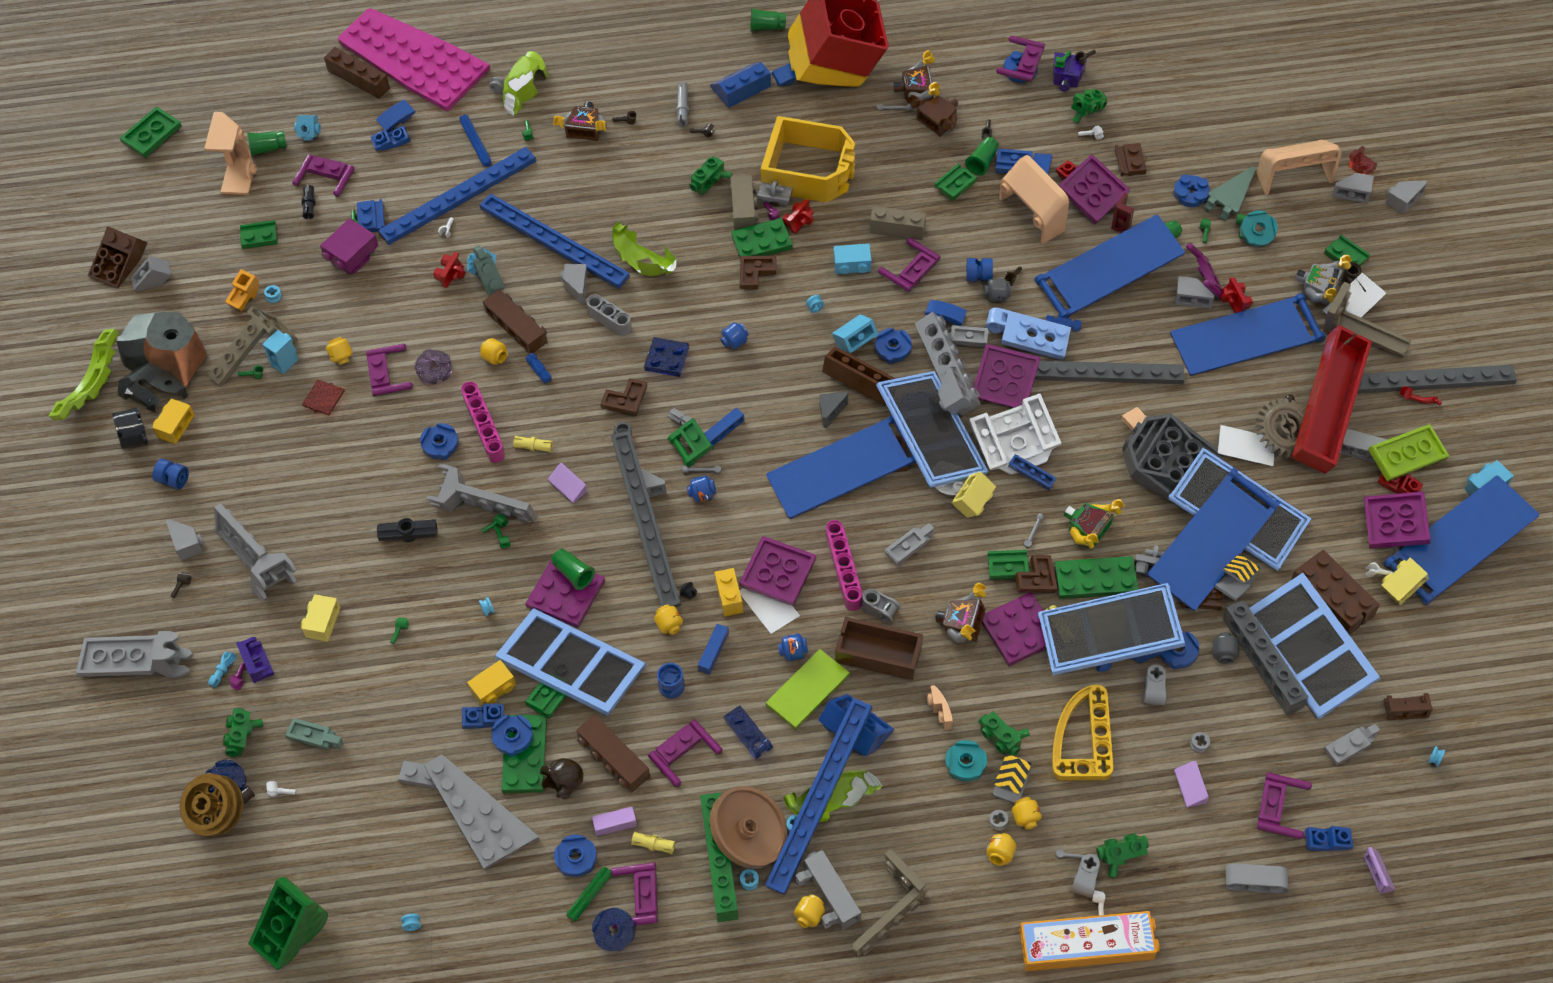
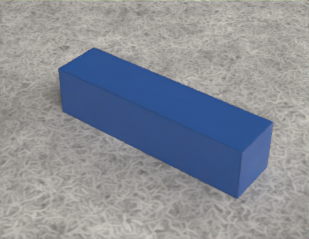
(725, 426)
(1032, 472)
(713, 649)

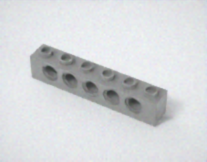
(942, 351)

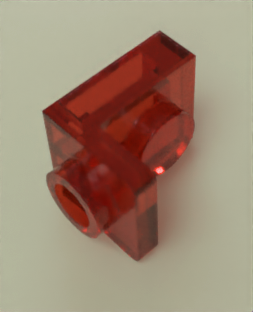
(1360, 162)

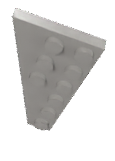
(483, 821)

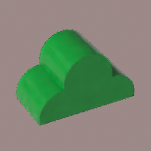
(286, 923)

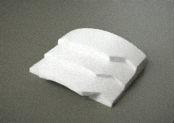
(1018, 431)

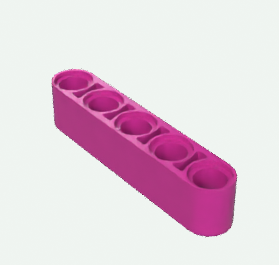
(485, 428)
(844, 573)

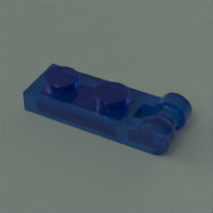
(747, 731)

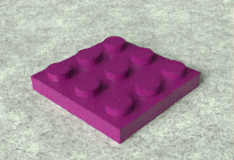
(1093, 189)
(1005, 376)
(1396, 520)
(777, 571)
(560, 599)
(1016, 629)

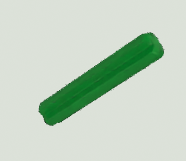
(589, 894)

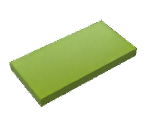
(1408, 452)
(807, 689)

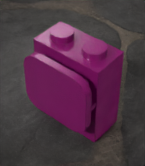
(349, 246)

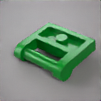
(696, 440)

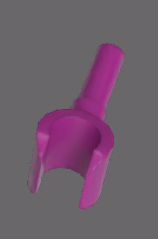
(773, 212)
(235, 680)

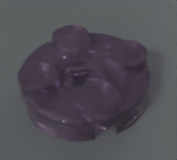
(429, 358)

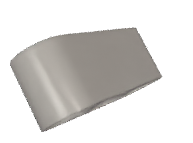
(609, 315)
(1357, 444)
(1257, 878)

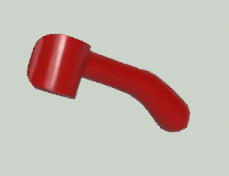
(1406, 392)

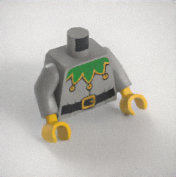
(1323, 279)

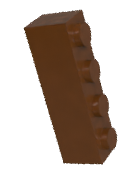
(357, 72)
(515, 321)
(855, 373)
(612, 753)

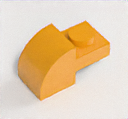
(244, 288)

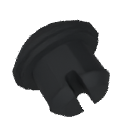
(688, 590)

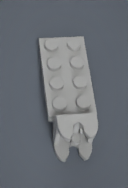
(455, 491)
(264, 567)
(133, 656)

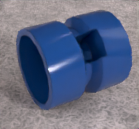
(979, 269)
(169, 473)
(670, 680)

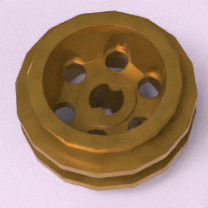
(199, 803)

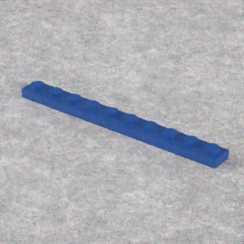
(457, 195)
(554, 240)
(818, 796)

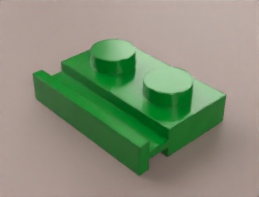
(955, 182)
(258, 234)
(1343, 246)
(1007, 563)
(545, 700)

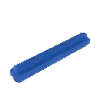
(475, 140)

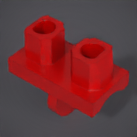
(801, 215)
(452, 270)
(1234, 294)

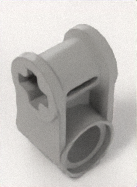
(881, 607)
(1155, 688)
(1086, 878)

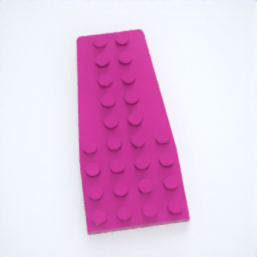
(414, 58)

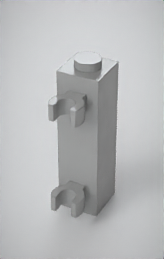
(831, 889)

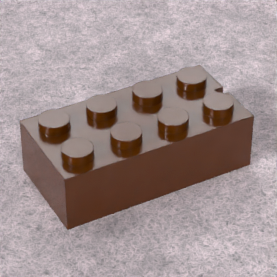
(1339, 591)
(879, 648)

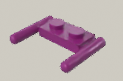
(1029, 60)
(325, 168)
(916, 269)
(1206, 271)
(379, 370)
(678, 745)
(1273, 801)
(645, 891)

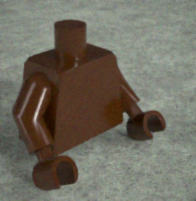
(936, 113)

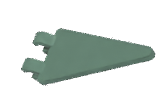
(1230, 194)

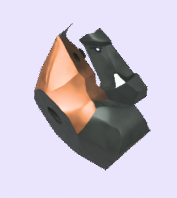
(161, 351)

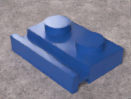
(1008, 158)
(371, 215)

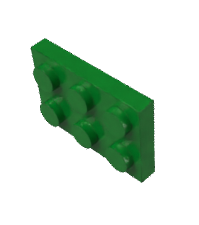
(150, 132)
(762, 239)

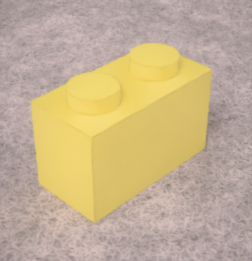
(974, 495)
(1404, 581)
(320, 617)

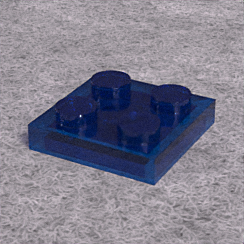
(666, 356)

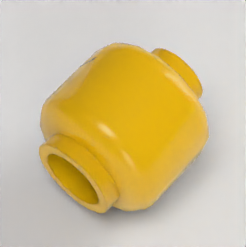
(339, 350)
(493, 351)
(668, 619)
(1026, 813)
(1001, 849)
(809, 911)

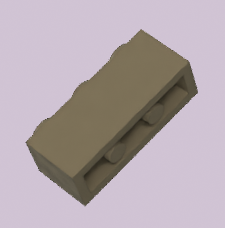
(744, 201)
(897, 223)

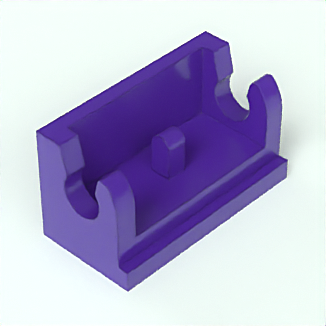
(255, 659)

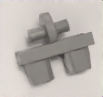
(774, 193)
(1145, 561)

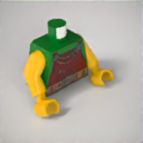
(1091, 521)

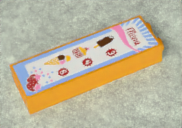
(1088, 941)

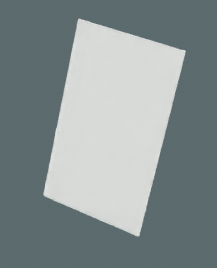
(1361, 301)
(1244, 445)
(769, 611)

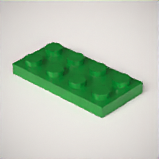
(1095, 577)
(522, 771)

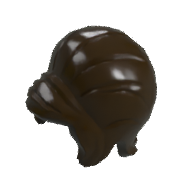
(563, 776)

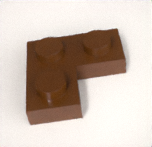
(752, 267)
(626, 402)
(1041, 578)

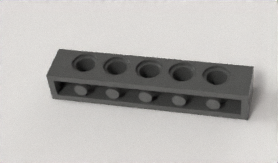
(1265, 658)

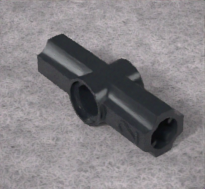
(397, 531)

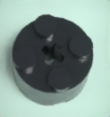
(130, 428)

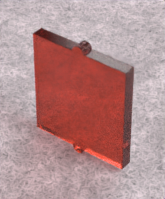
(323, 397)

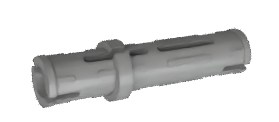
(682, 108)

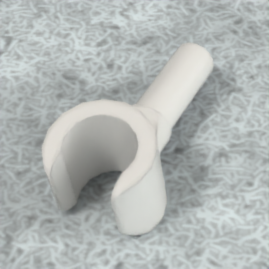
(1096, 131)
(442, 229)
(1375, 569)
(273, 790)
(1099, 897)

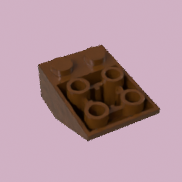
(116, 257)

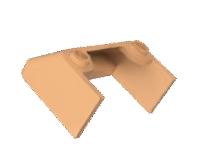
(229, 138)
(1298, 156)
(1039, 194)

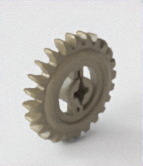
(1281, 435)

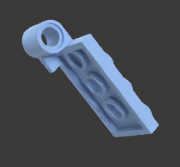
(1016, 328)

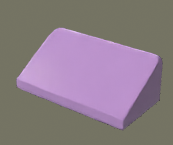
(567, 483)
(1191, 784)
(614, 821)
(1378, 871)

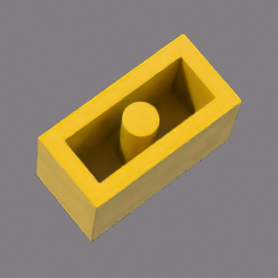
(173, 421)
(728, 592)
(492, 683)

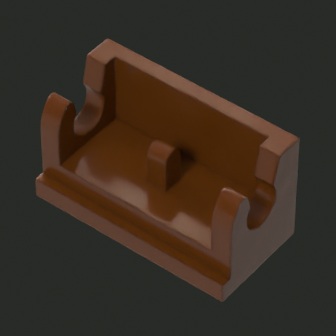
(1408, 707)

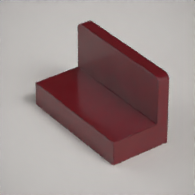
(1122, 215)

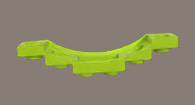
(95, 377)

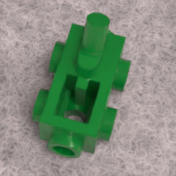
(1088, 103)
(708, 175)
(238, 728)
(1005, 738)
(1116, 852)

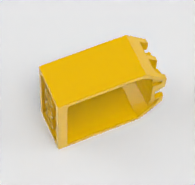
(816, 136)

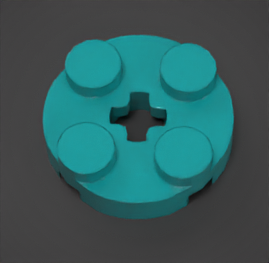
(1252, 236)
(958, 769)

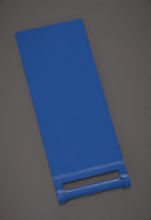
(1111, 265)
(1245, 335)
(839, 468)
(1467, 536)
(1212, 540)

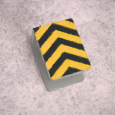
(1239, 577)
(1012, 778)

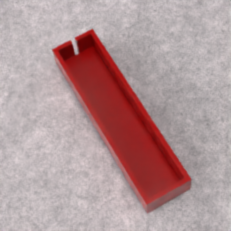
(1331, 400)

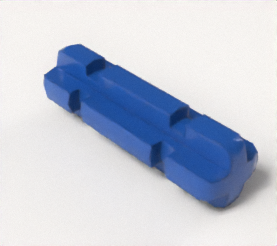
(1076, 324)
(539, 368)

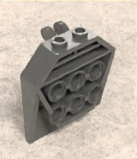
(1144, 450)

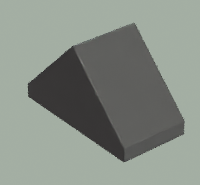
(831, 406)

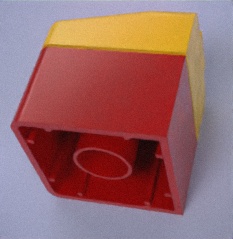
(837, 42)

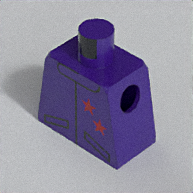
(1069, 75)

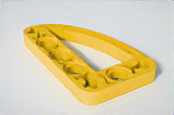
(1094, 764)

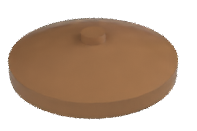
(748, 827)

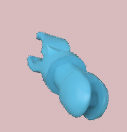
(226, 660)

